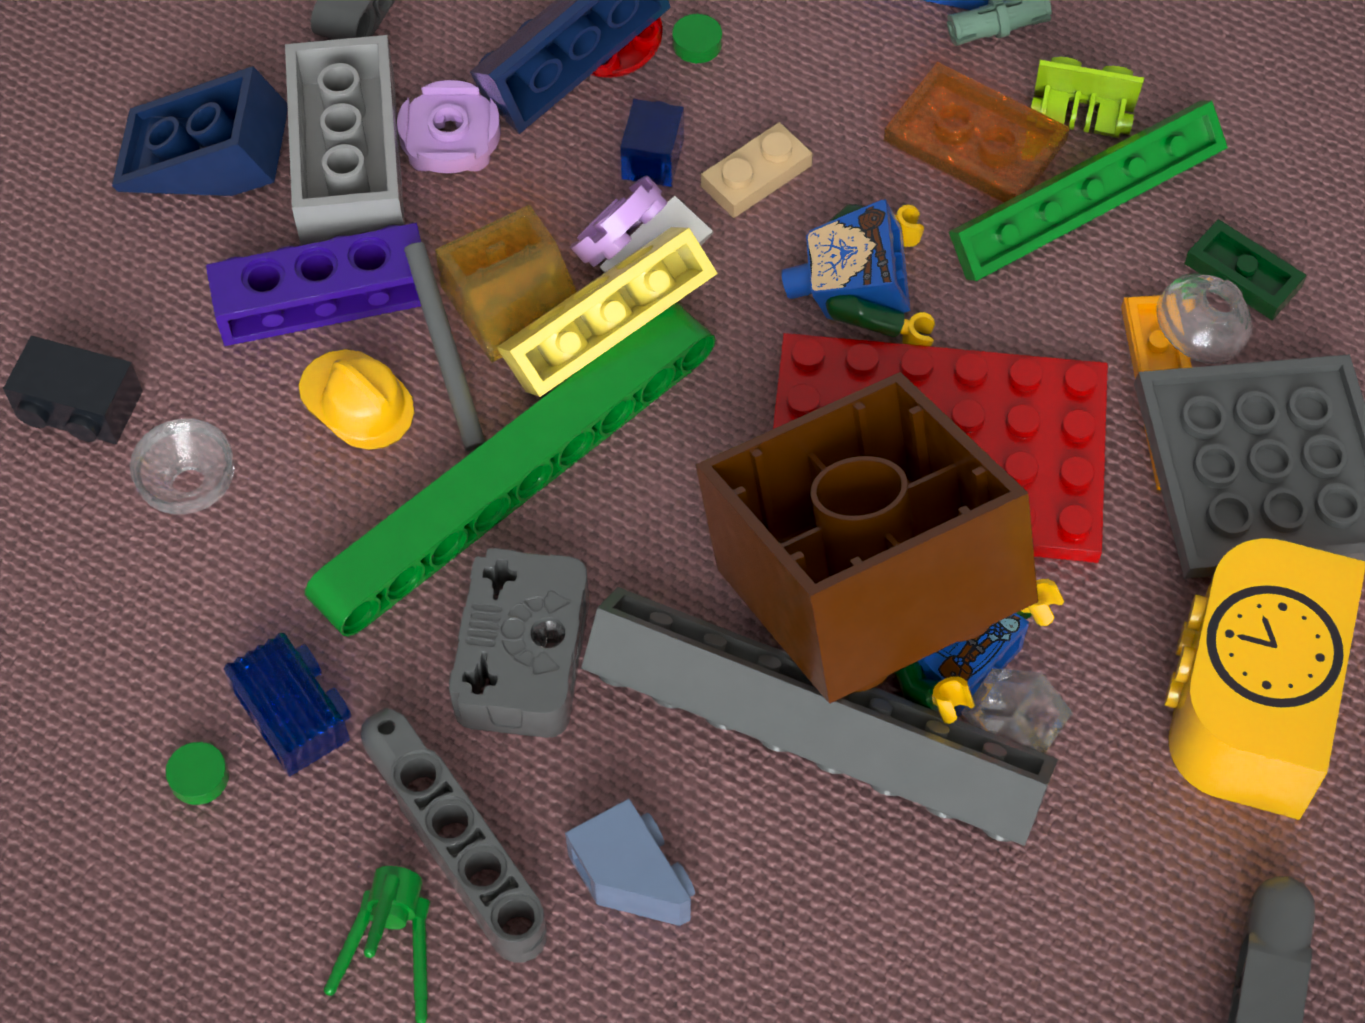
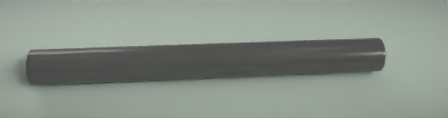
(444, 346)

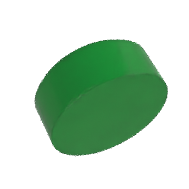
(697, 38)
(197, 773)

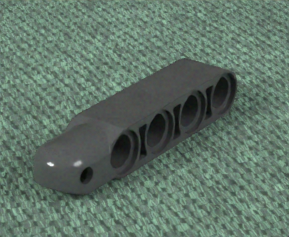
(403, 758)
(1274, 954)

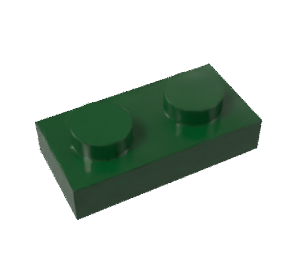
(1260, 275)

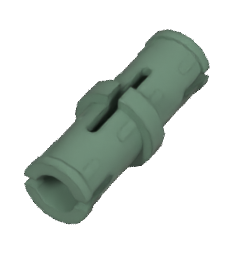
(996, 19)

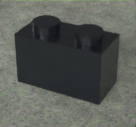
(73, 390)

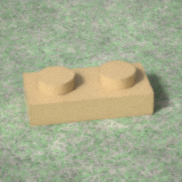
(756, 169)

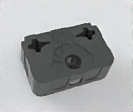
(505, 638)

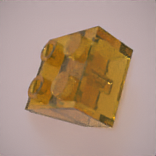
(504, 277)

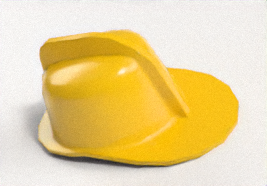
(357, 398)

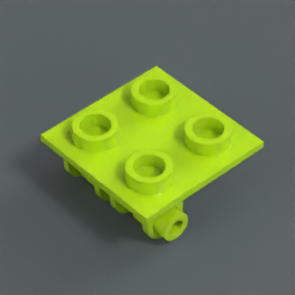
(1111, 89)

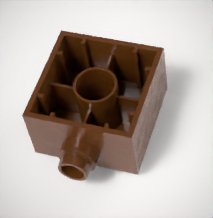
(869, 535)

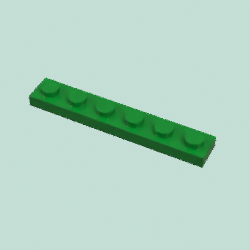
(1087, 190)

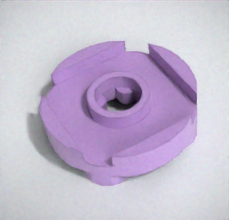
(449, 151)
(607, 232)

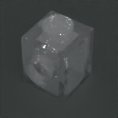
(1019, 708)

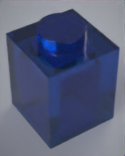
(652, 142)

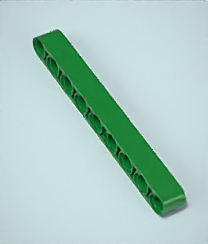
(507, 471)

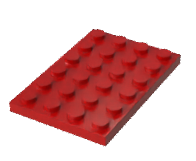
(1025, 411)

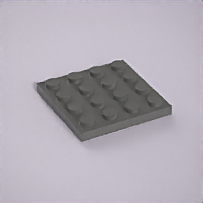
(1258, 455)

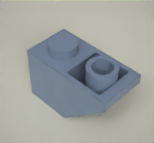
(626, 868)

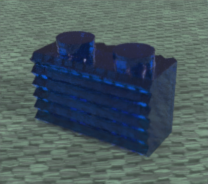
(288, 703)

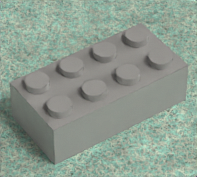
(343, 137)

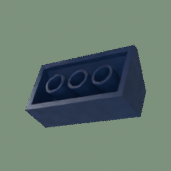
(558, 53)

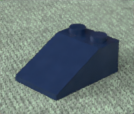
(204, 139)

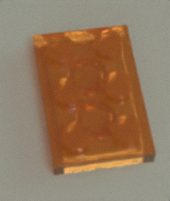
(976, 134)

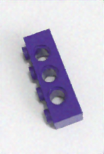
(302, 302)

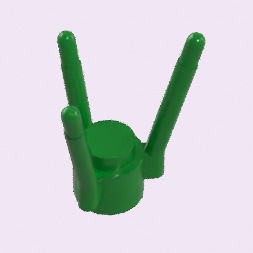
(389, 905)

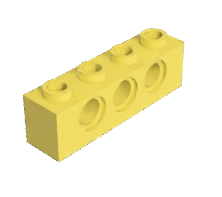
(607, 310)

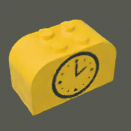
(1264, 674)

